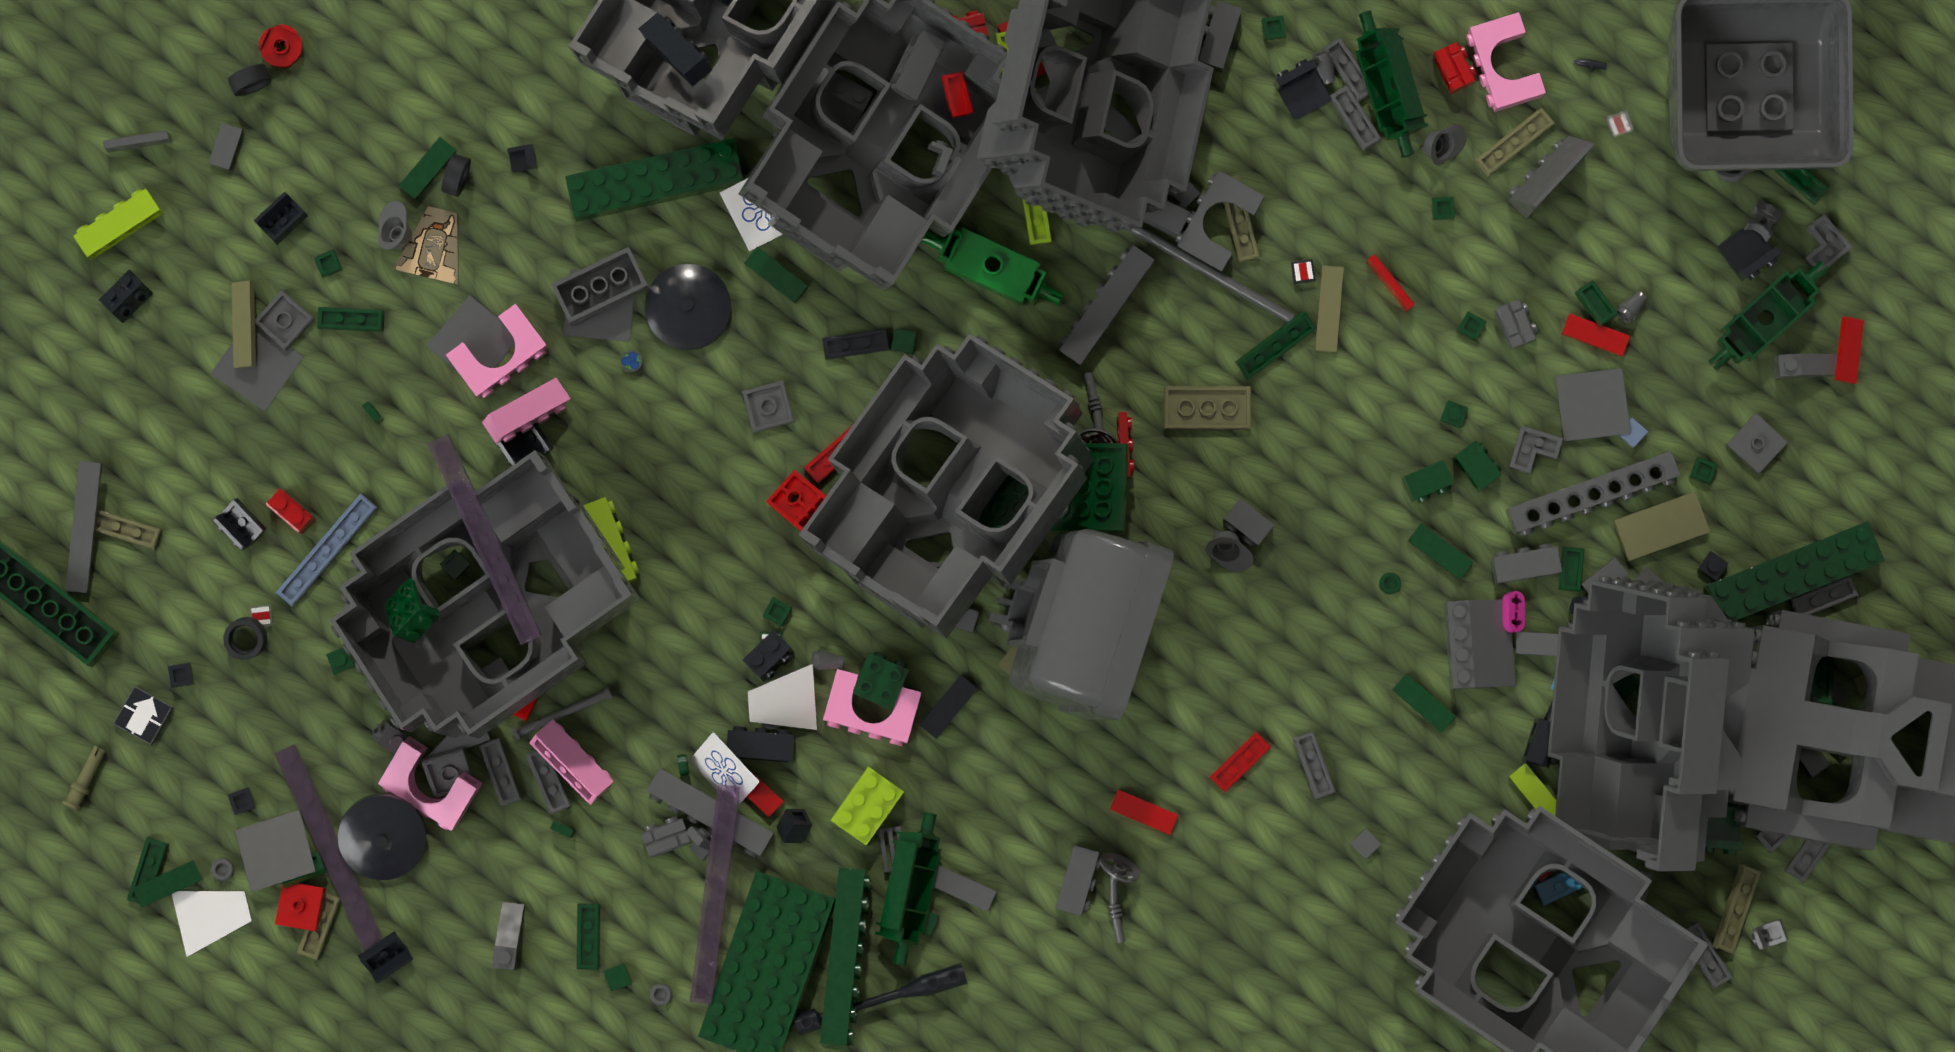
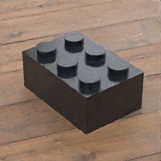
(761, 744)

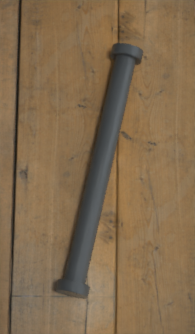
(562, 713)

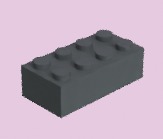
(600, 286)

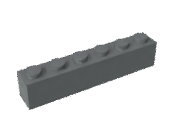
(1106, 306)
(701, 809)

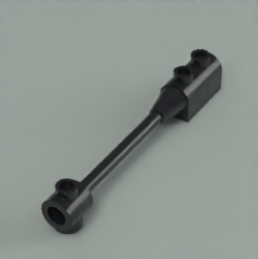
(1538, 742)
(925, 985)

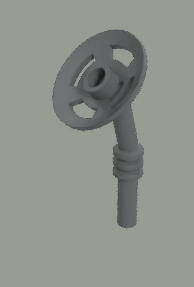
(1099, 435)
(1117, 872)

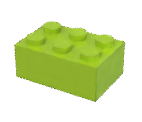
(867, 806)

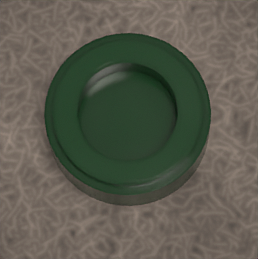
(1389, 583)
(683, 764)

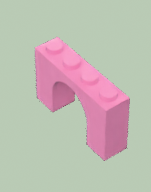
(1501, 91)
(527, 346)
(895, 727)
(400, 781)

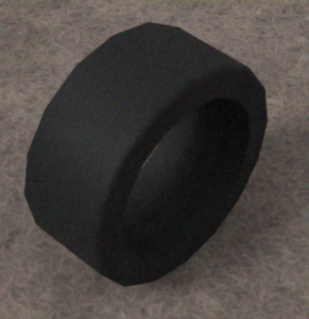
(249, 80)
(455, 175)
(233, 649)

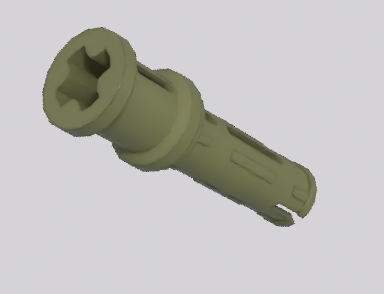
(79, 788)

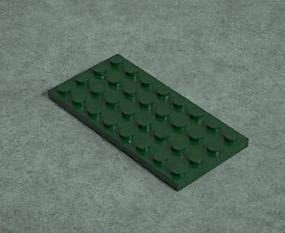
(1096, 506)
(767, 966)

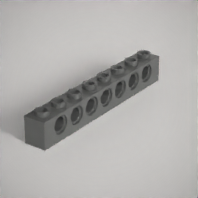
(1663, 463)

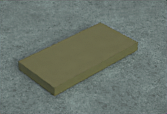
(1207, 407)
(1661, 526)

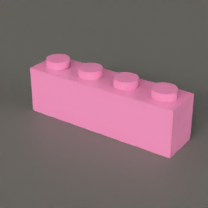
(526, 410)
(571, 761)

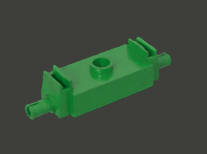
(1012, 278)

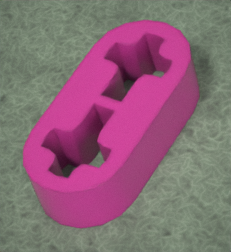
(1513, 611)

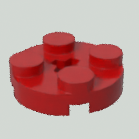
(286, 57)

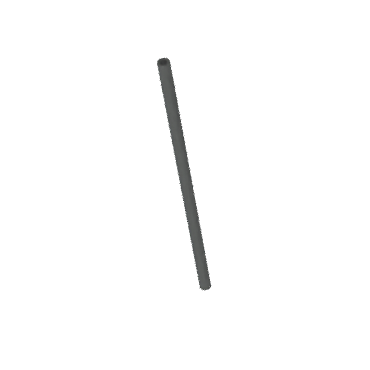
(1213, 273)

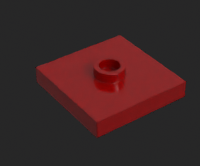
(300, 907)

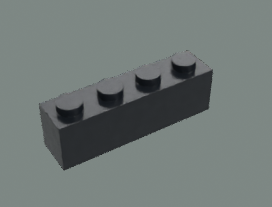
(675, 49)

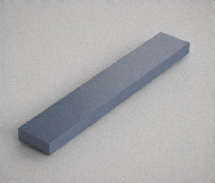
(326, 550)

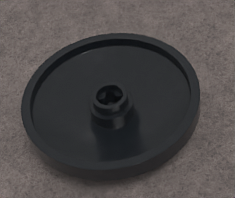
(688, 306)
(382, 836)

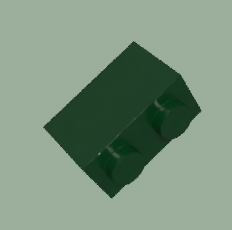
(1477, 465)
(1428, 481)

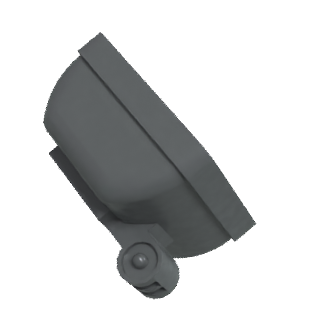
(1761, 84)
(1084, 621)

